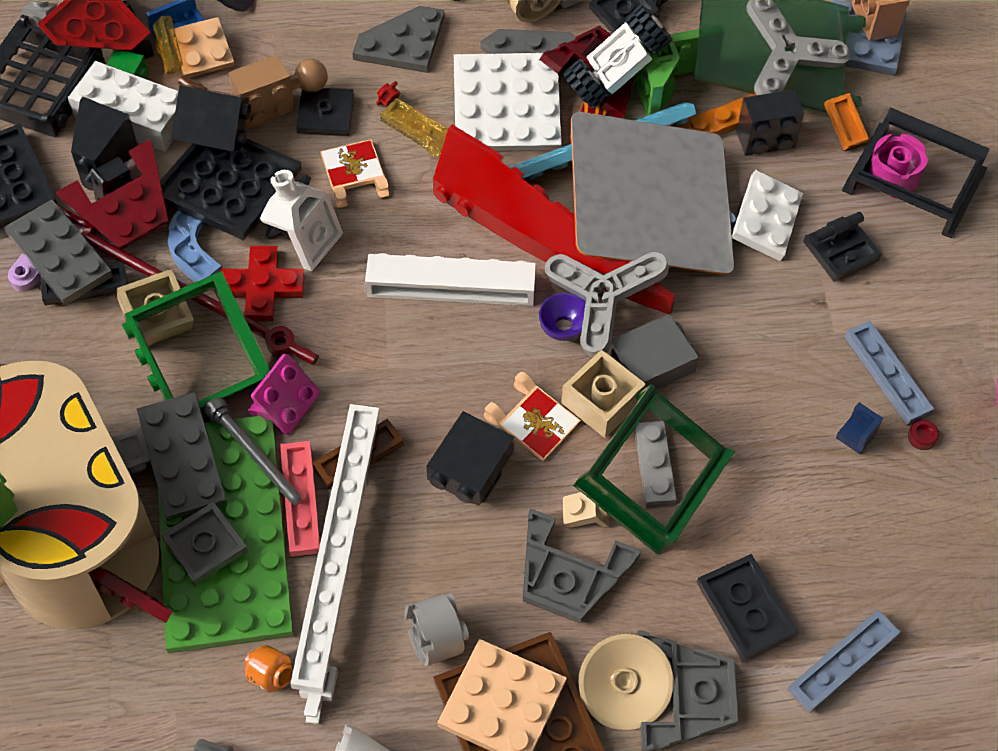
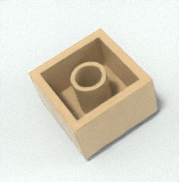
(164, 324)
(602, 393)

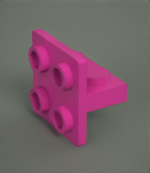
(284, 395)

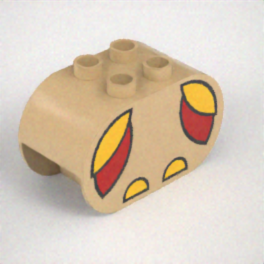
(70, 500)

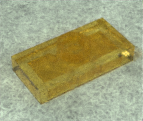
(167, 45)

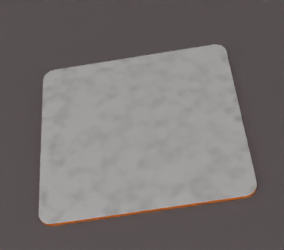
(650, 192)

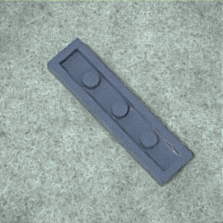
(888, 373)
(843, 661)

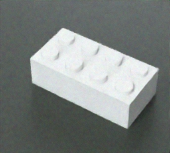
(146, 102)

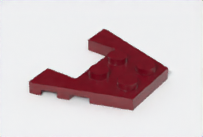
(580, 49)
(131, 209)
(132, 596)

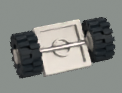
(618, 57)

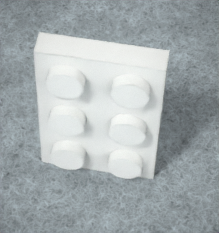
(767, 215)

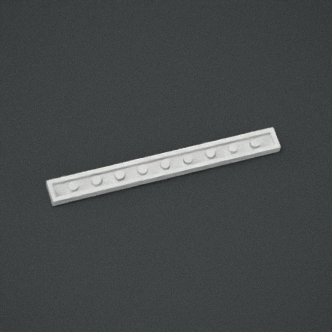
(335, 550)

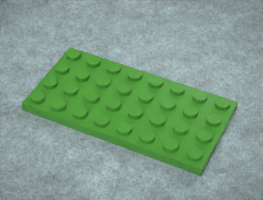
(251, 594)

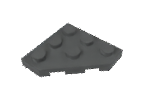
(403, 40)
(525, 41)

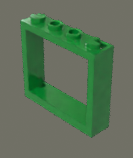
(239, 325)

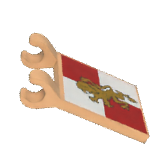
(353, 167)
(536, 420)

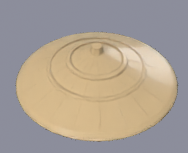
(625, 681)

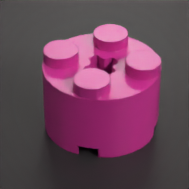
(899, 160)

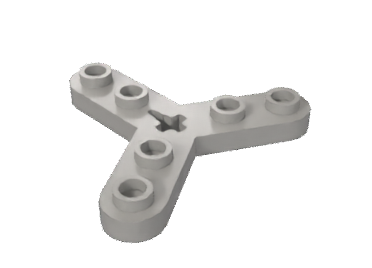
(805, 50)
(620, 283)

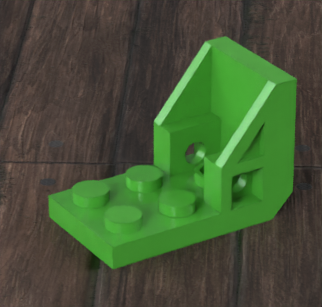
(656, 79)

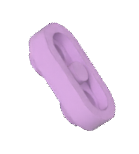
(28, 279)

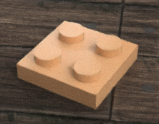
(203, 48)

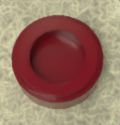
(923, 435)

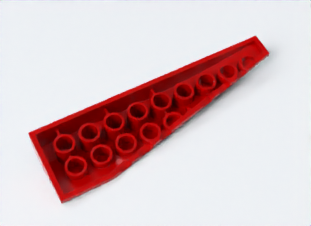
(497, 197)

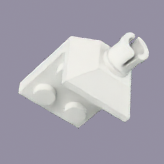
(305, 216)

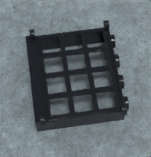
(59, 112)

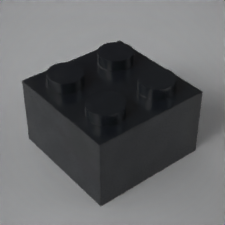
(769, 122)

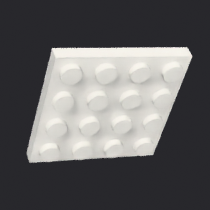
(507, 101)

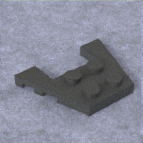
(566, 582)
(701, 696)

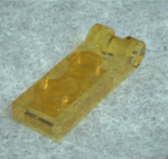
(415, 126)

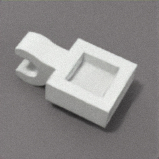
(314, 699)

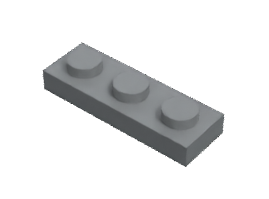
(655, 464)

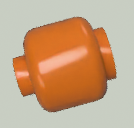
(268, 668)

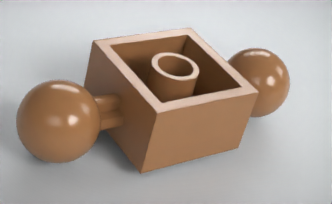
(272, 87)

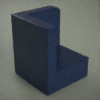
(860, 428)

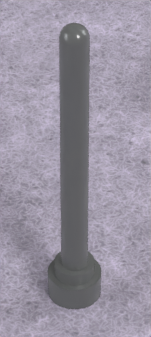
(219, 411)

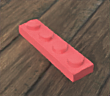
(302, 517)

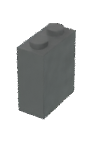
(656, 352)

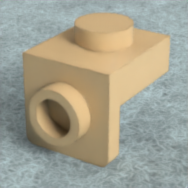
(580, 510)

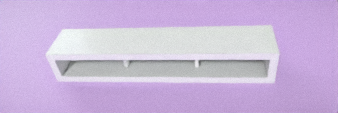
(450, 279)

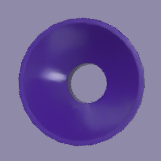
(560, 307)

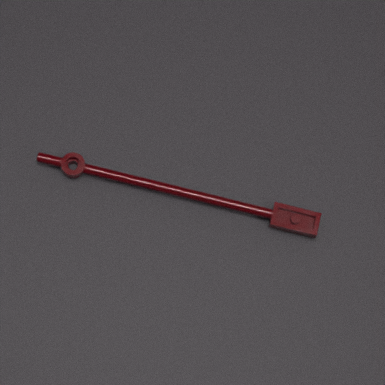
(271, 336)

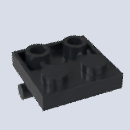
(842, 246)

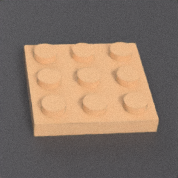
(501, 700)

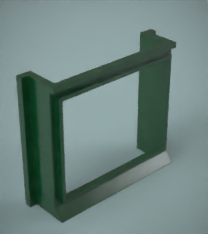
(622, 507)

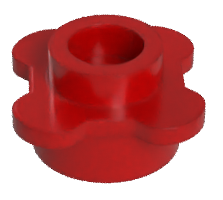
(388, 94)

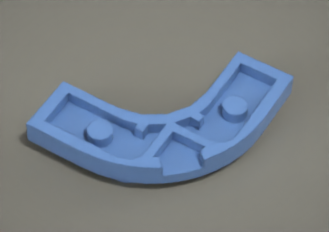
(186, 251)

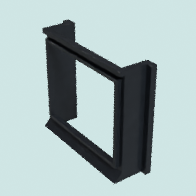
(935, 135)

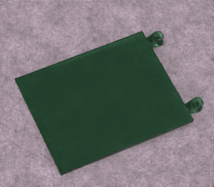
(735, 52)

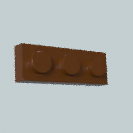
(385, 442)

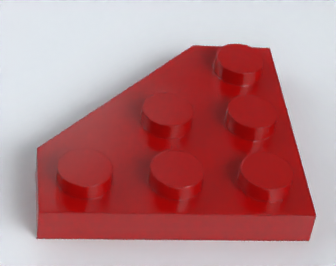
(94, 25)

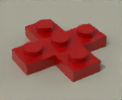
(264, 282)

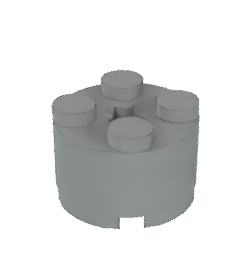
(436, 628)

